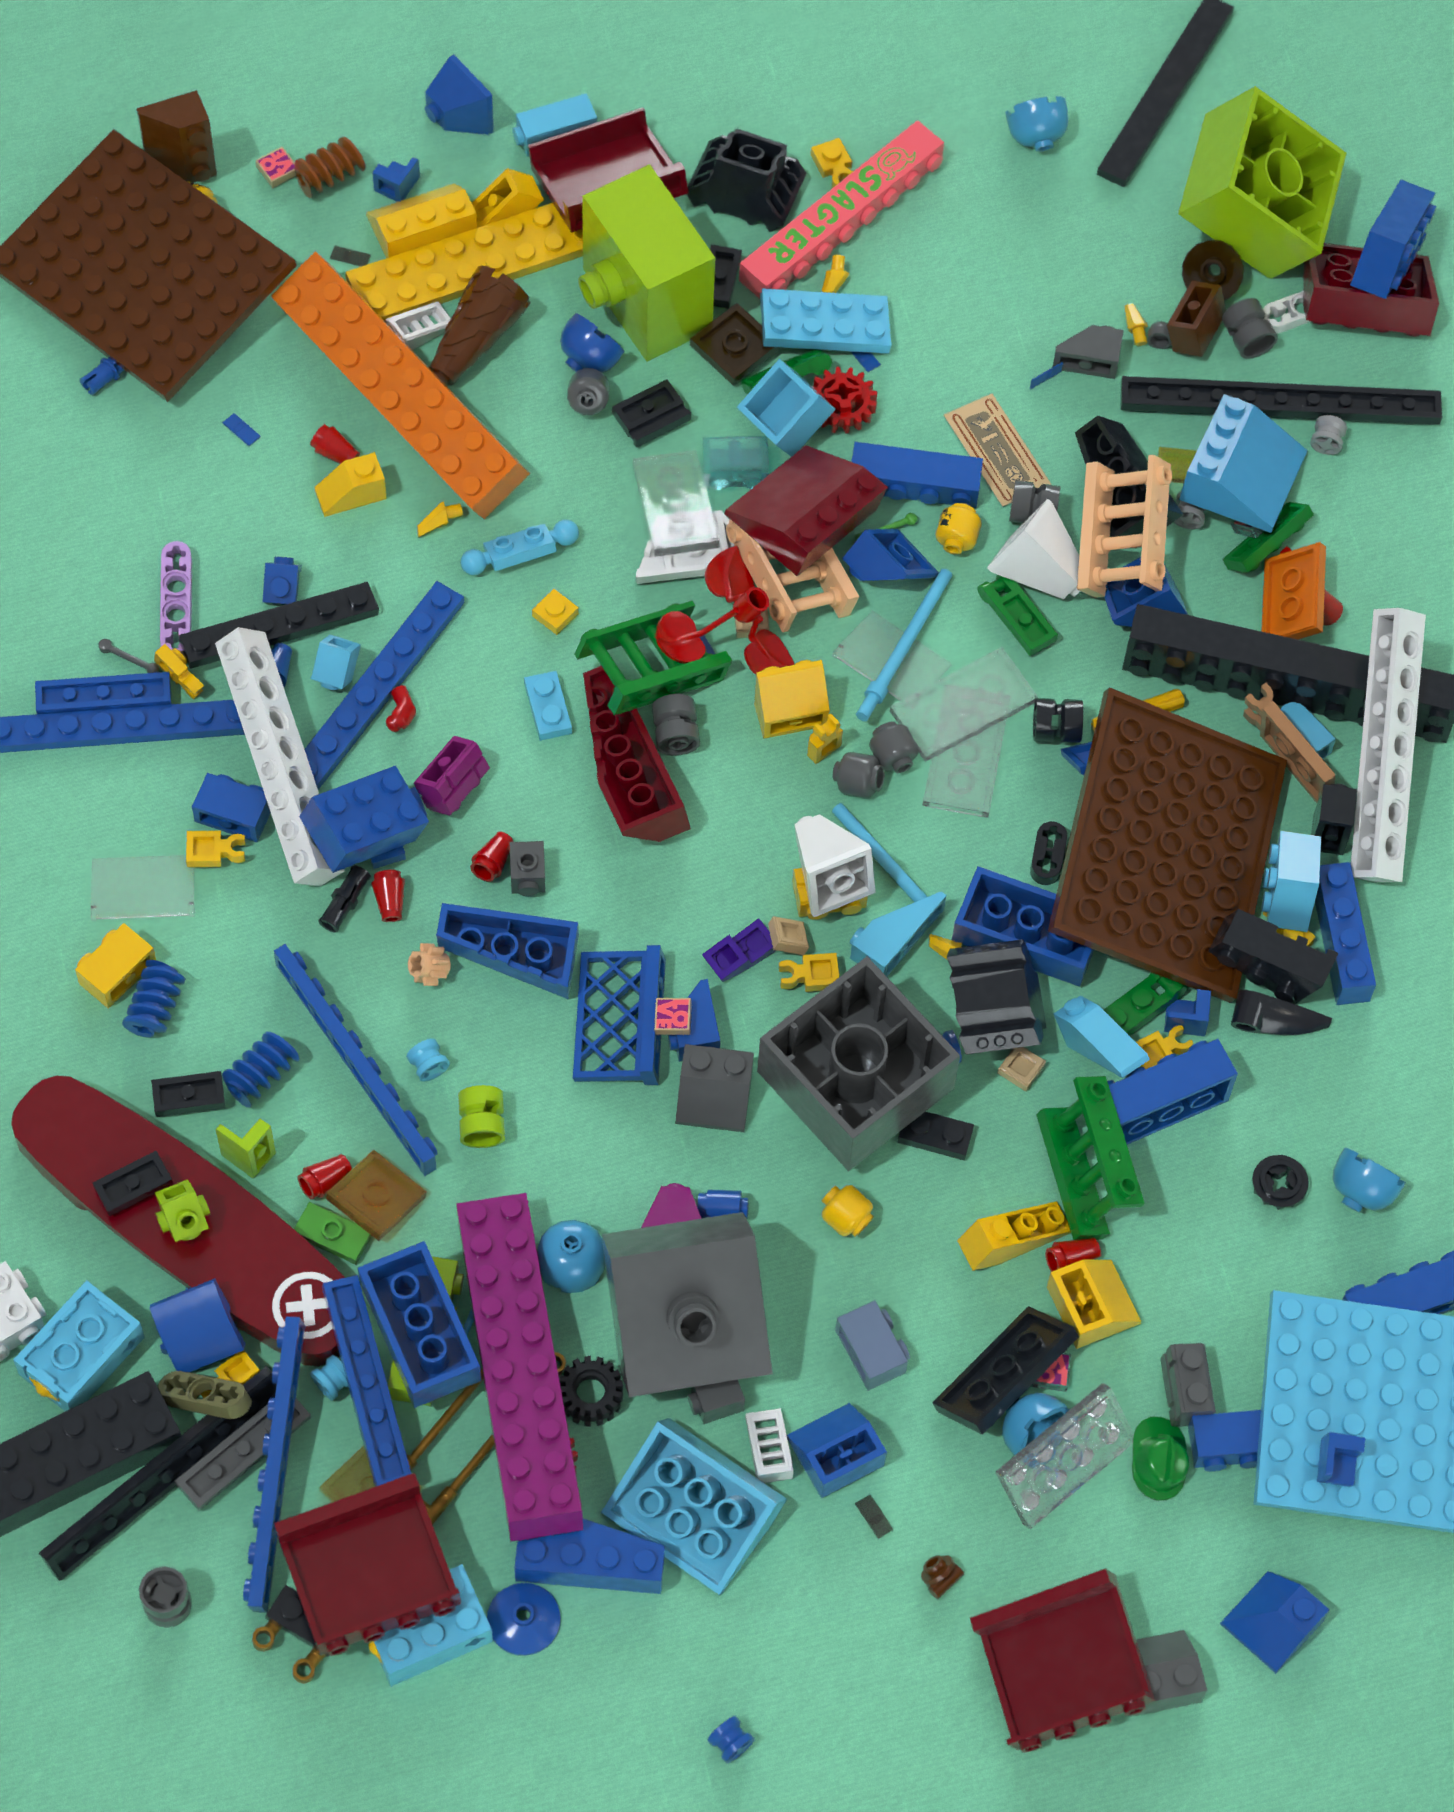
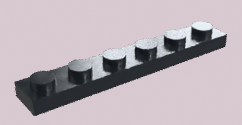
(285, 621)

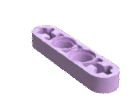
(179, 600)

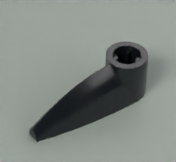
(1266, 1014)

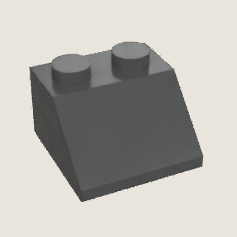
(714, 1088)
(1172, 1671)

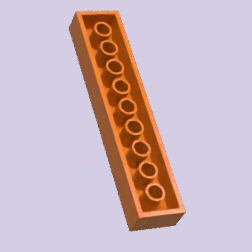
(400, 385)

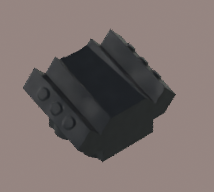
(747, 178)
(996, 997)

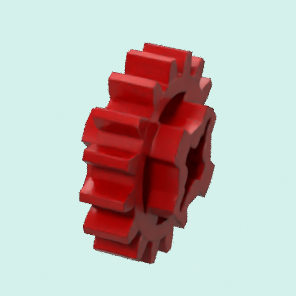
(850, 397)

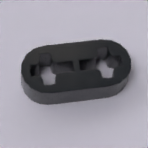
(1055, 854)

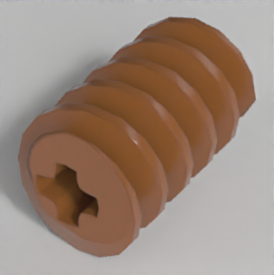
(327, 164)

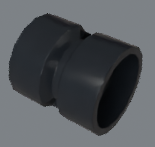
(1069, 720)

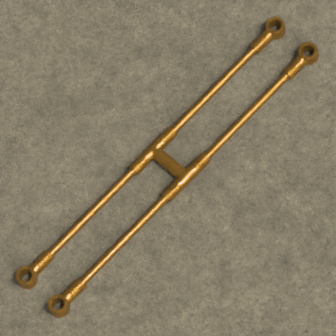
(434, 1510)

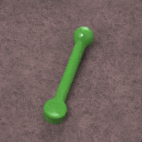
(910, 519)

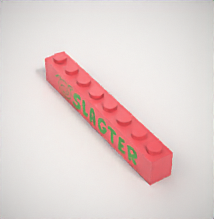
(842, 210)

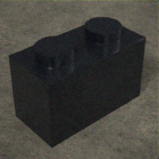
(1334, 817)

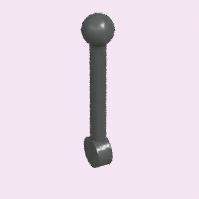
(106, 646)

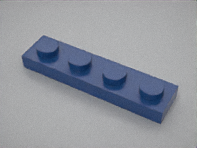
(102, 692)

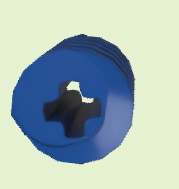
(152, 998)
(257, 1066)

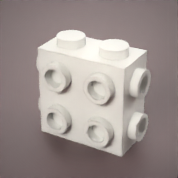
(18, 1313)

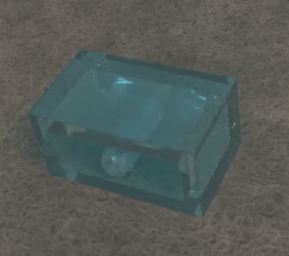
(734, 461)

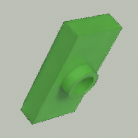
(332, 1233)

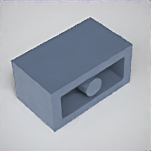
(872, 1345)

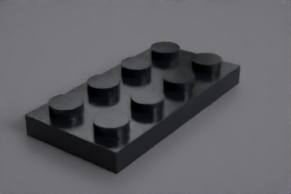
(1005, 1370)

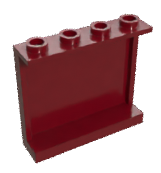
(598, 155)
(367, 1565)
(1064, 1660)

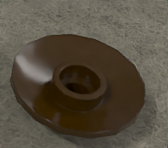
(1204, 254)

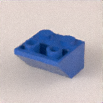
(838, 1449)

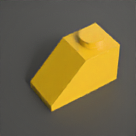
(507, 196)
(352, 485)

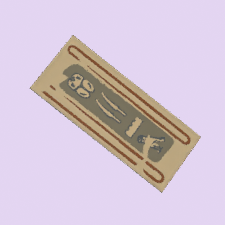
(991, 436)

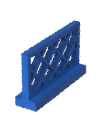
(647, 1042)

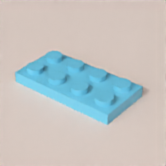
(825, 321)

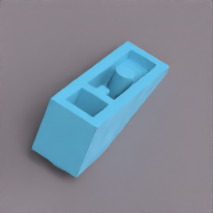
(894, 934)
(1099, 1037)

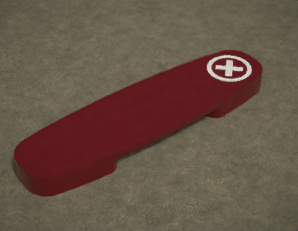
(251, 1252)

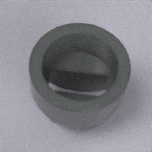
(1158, 335)

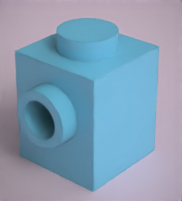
(335, 662)

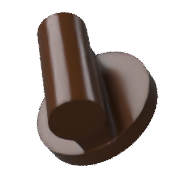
(940, 1574)

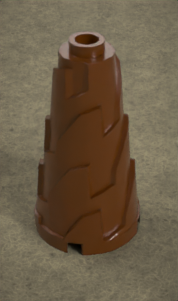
(482, 316)

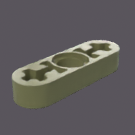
(214, 1404)

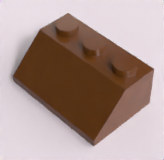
(179, 136)

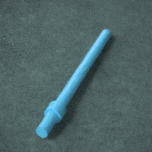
(878, 689)

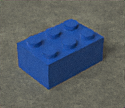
(363, 819)

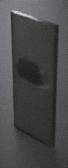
(350, 256)
(874, 1516)

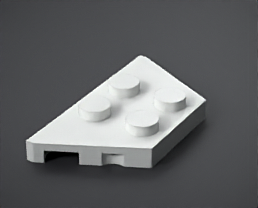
(682, 564)

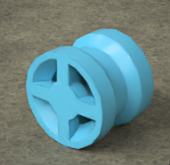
(428, 1060)
(330, 1378)

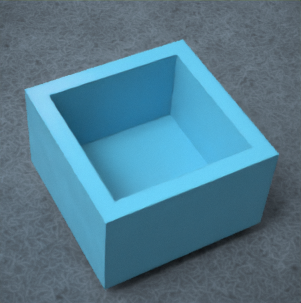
(785, 408)
(1292, 880)

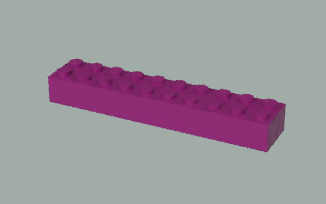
(519, 1368)

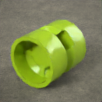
(481, 1113)

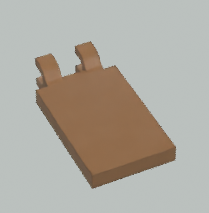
(1288, 743)

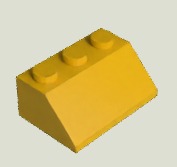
(422, 219)

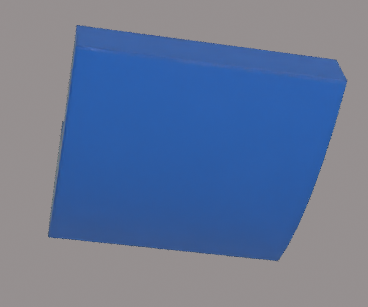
(197, 1327)

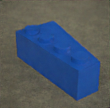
(592, 1559)

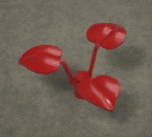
(728, 578)

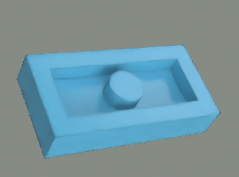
(548, 705)

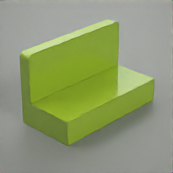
(251, 1151)

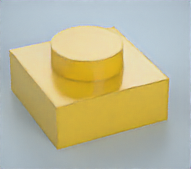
(555, 611)

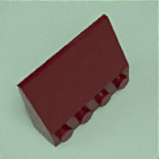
(1334, 301)
(807, 506)

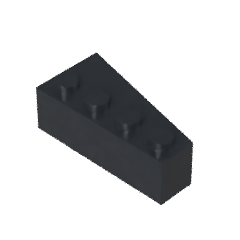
(1113, 446)

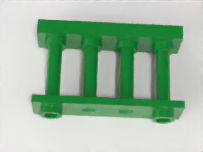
(653, 684)
(1070, 1164)

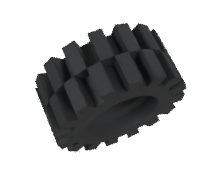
(598, 1371)

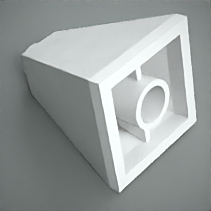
(1040, 555)
(833, 864)

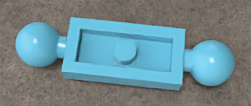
(519, 547)

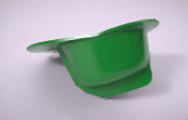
(1159, 1458)

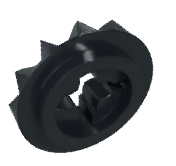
(1275, 1167)

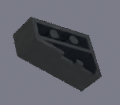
(1270, 958)

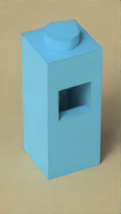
(553, 120)

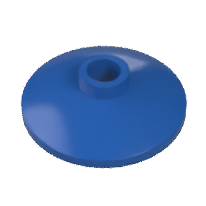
(525, 1636)

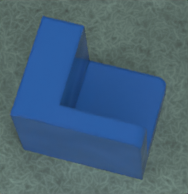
(396, 179)
(1190, 1014)
(1339, 1458)

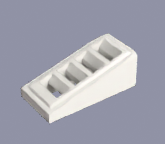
(411, 319)
(772, 1472)

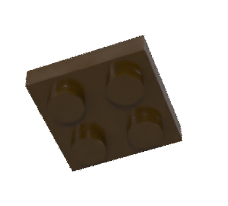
(733, 344)

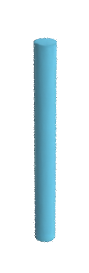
(879, 853)

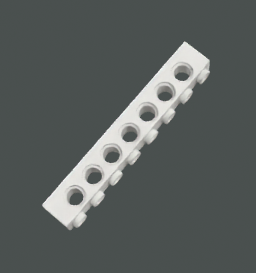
(1387, 745)
(274, 748)

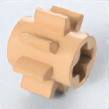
(429, 964)

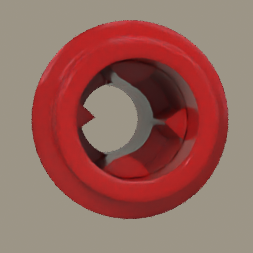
(333, 445)
(491, 858)
(389, 894)
(323, 1176)
(1069, 1252)

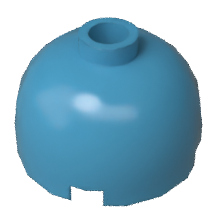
(1038, 122)
(1365, 1182)
(571, 1256)
(1029, 1419)

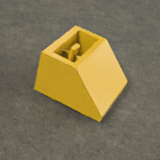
(791, 698)
(1092, 1300)

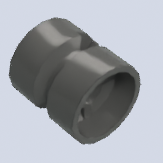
(1250, 330)
(1029, 498)
(675, 724)
(165, 1597)

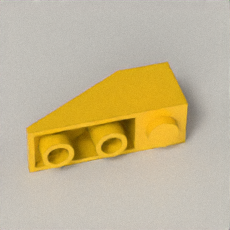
(1011, 1234)

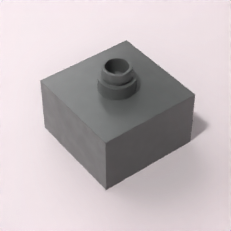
(857, 1063)
(687, 1304)

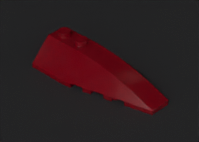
(631, 768)

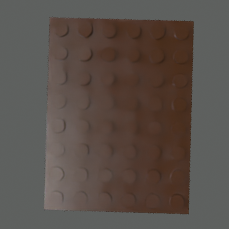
(141, 264)
(1166, 842)

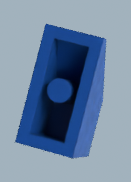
(703, 1022)

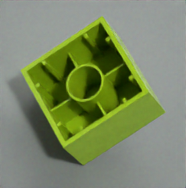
(1262, 182)
(646, 263)

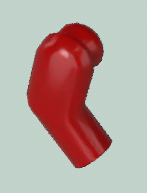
(404, 710)

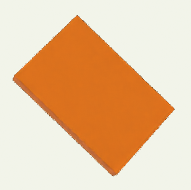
(1294, 592)

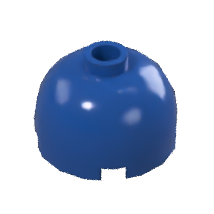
(588, 346)

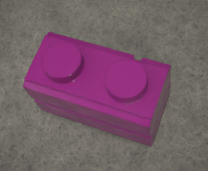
(451, 775)

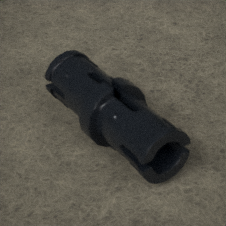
(344, 898)

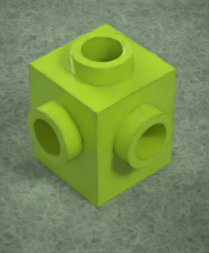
(182, 1211)

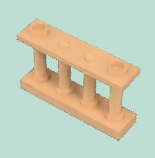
(1097, 519)
(826, 570)

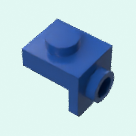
(281, 581)

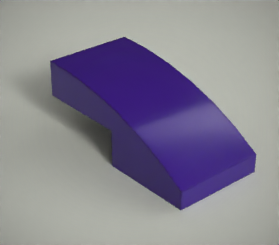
(740, 952)

